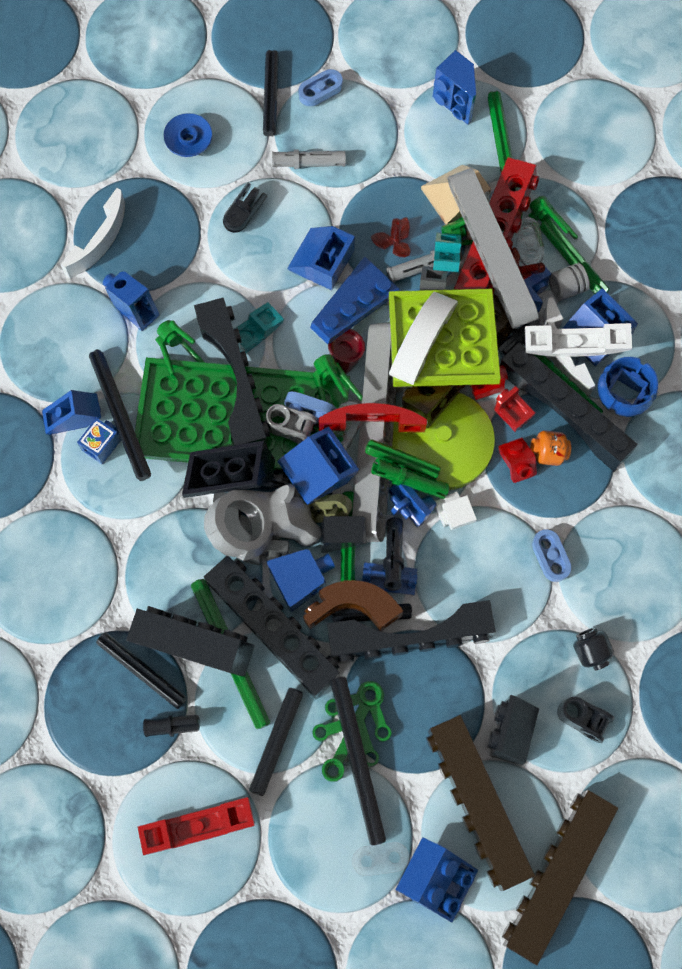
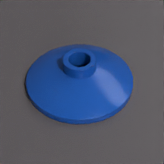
(187, 126)

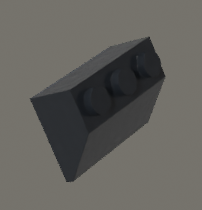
(228, 469)

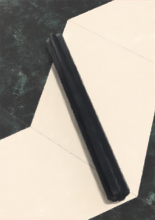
(120, 415)
(358, 761)

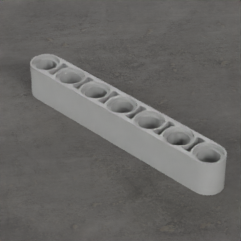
(492, 248)

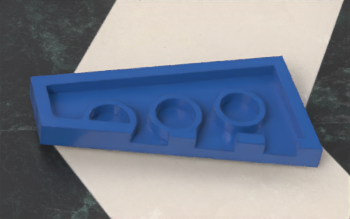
(356, 299)

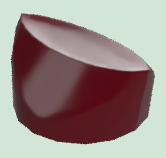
(347, 350)

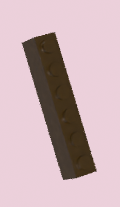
(480, 804)
(560, 876)

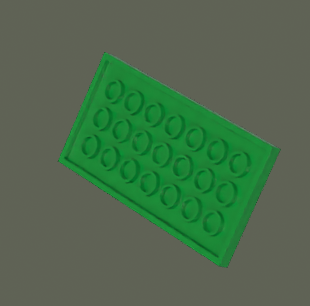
(195, 404)

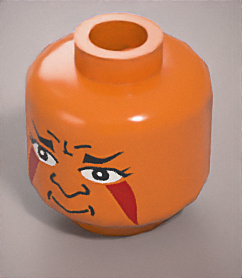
(551, 448)

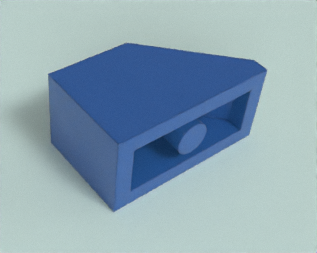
(71, 412)

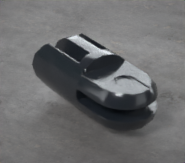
(240, 212)

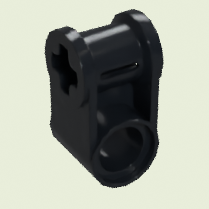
(590, 719)

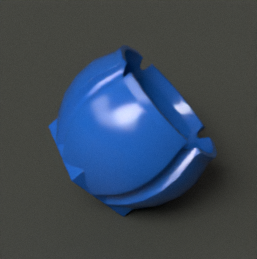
(634, 375)

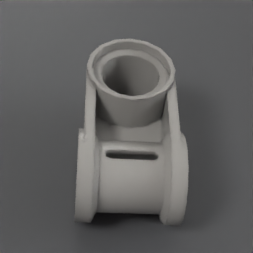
(293, 423)

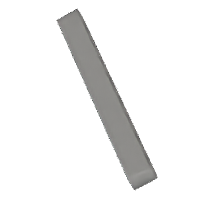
(370, 489)

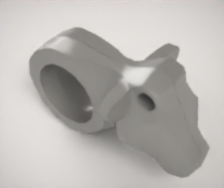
(270, 514)

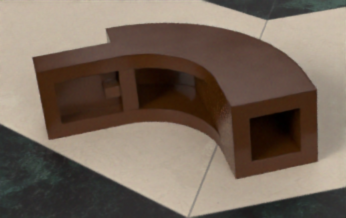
(354, 595)

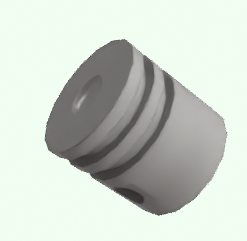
(569, 282)

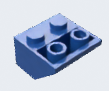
(456, 86)
(323, 255)
(595, 313)
(318, 465)
(437, 879)

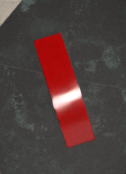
(373, 412)
(196, 826)

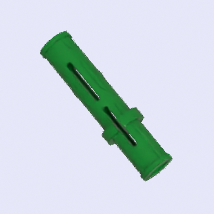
(400, 475)

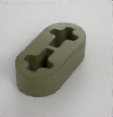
(326, 507)

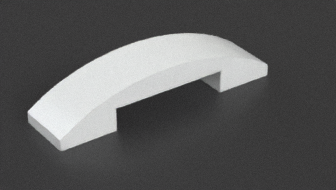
(79, 259)
(421, 337)
(578, 342)
(577, 374)

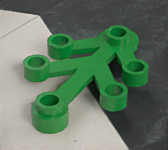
(361, 713)

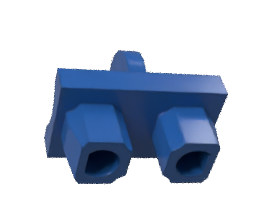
(410, 504)

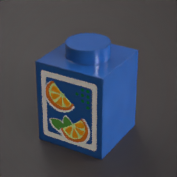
(99, 440)

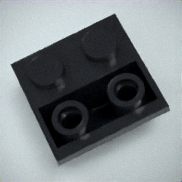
(514, 730)

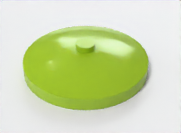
(456, 441)

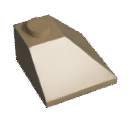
(441, 198)

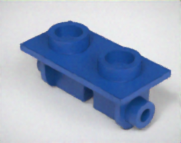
(375, 575)

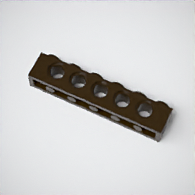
(441, 396)

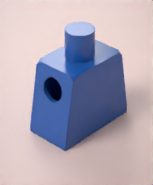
(125, 292)
(299, 576)

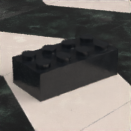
(194, 643)

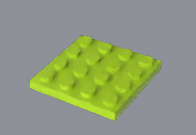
(465, 346)

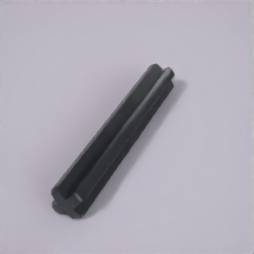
(270, 93)
(141, 670)
(276, 741)

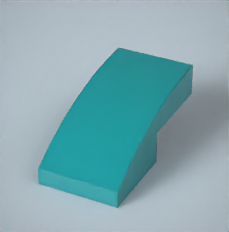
(447, 252)
(258, 326)

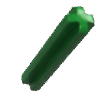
(397, 457)

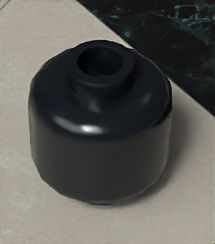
(593, 648)

